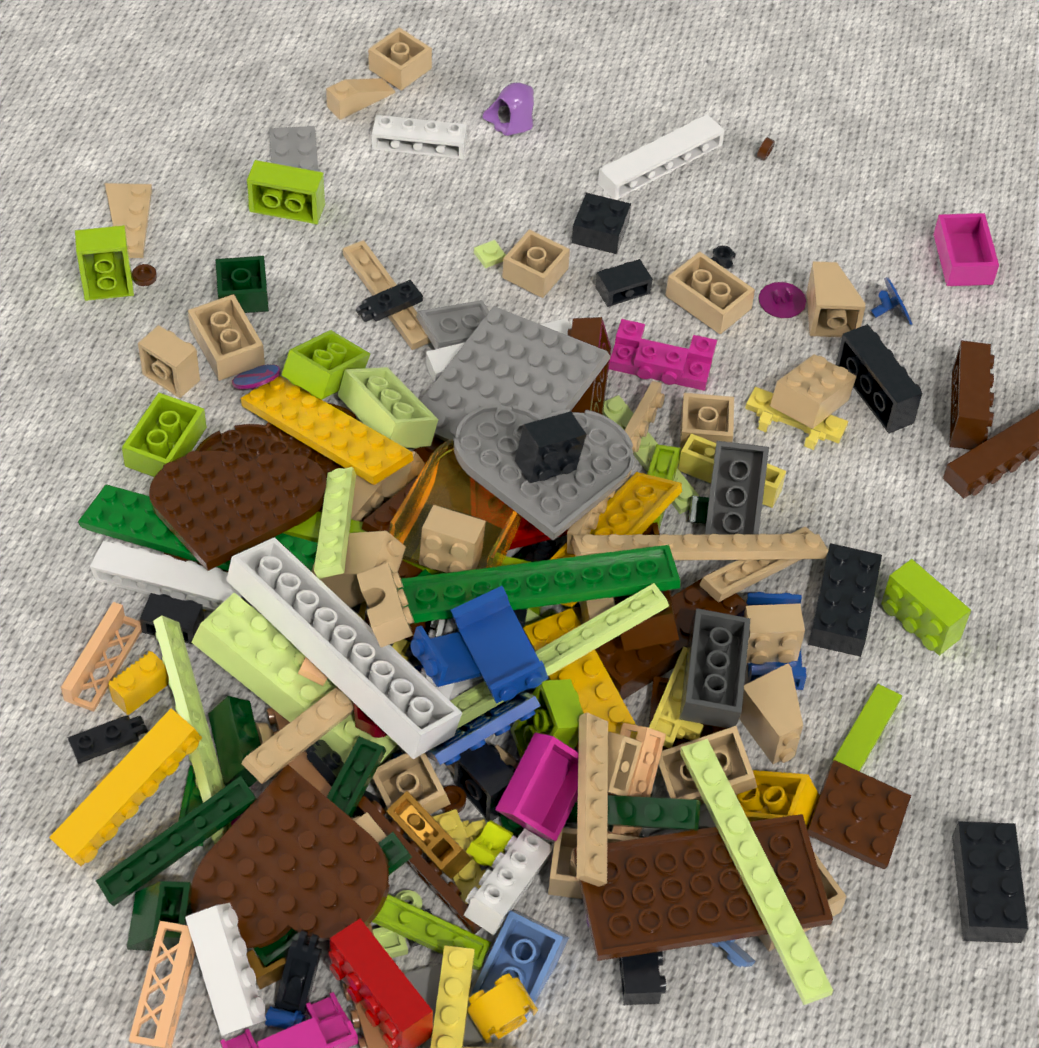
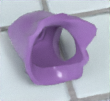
(520, 102)

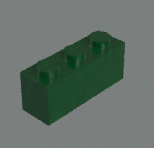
(234, 737)

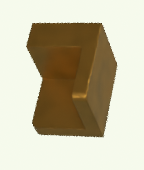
(265, 975)

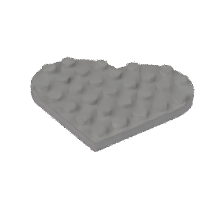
(487, 452)

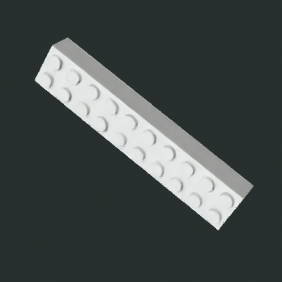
(344, 647)

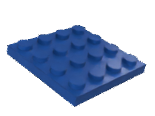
(494, 721)

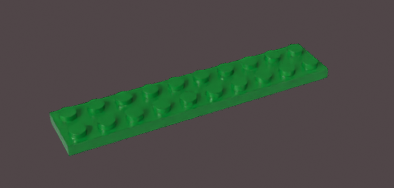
(133, 520)
(545, 581)

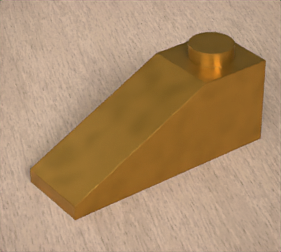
(429, 835)

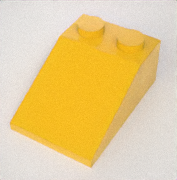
(779, 796)

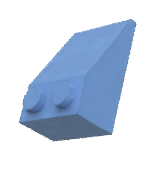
(525, 951)

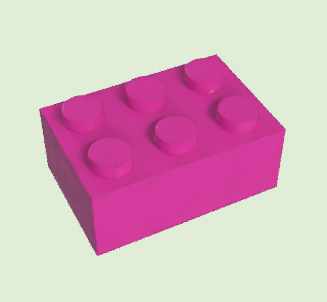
(966, 249)
(542, 787)

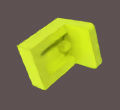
(489, 843)

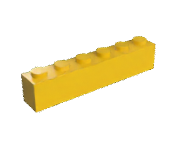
(126, 788)

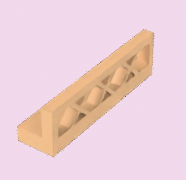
(92, 654)
(645, 768)
(175, 992)

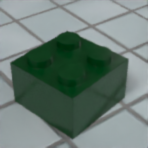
(245, 279)

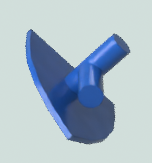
(889, 303)

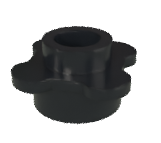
(726, 252)

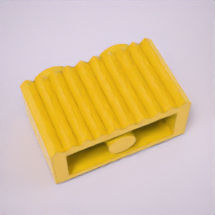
(139, 683)

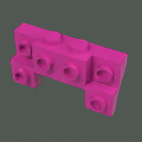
(660, 360)
(326, 1029)

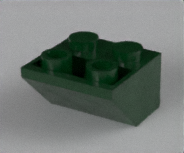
(159, 902)

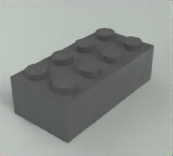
(737, 489)
(715, 669)

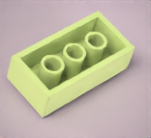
(388, 406)

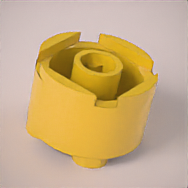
(501, 1008)

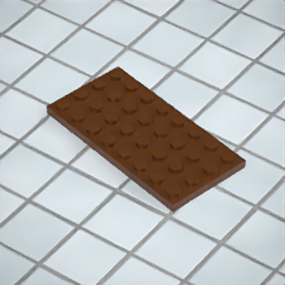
(689, 892)

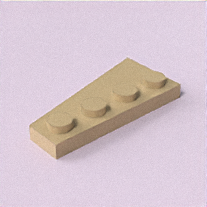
(131, 207)

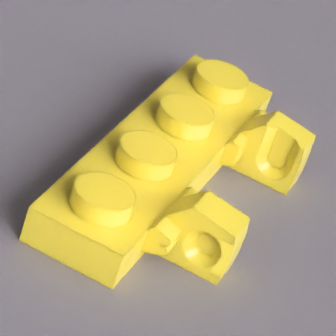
(830, 428)
(668, 711)
(463, 834)

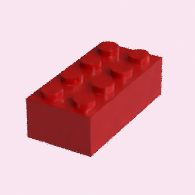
(380, 987)

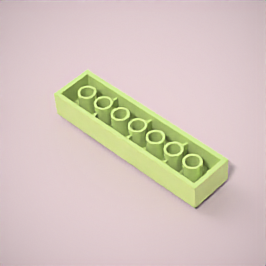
(269, 666)

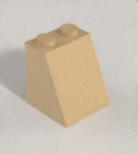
(832, 301)
(364, 552)
(773, 714)

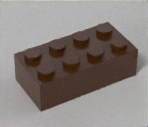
(971, 395)

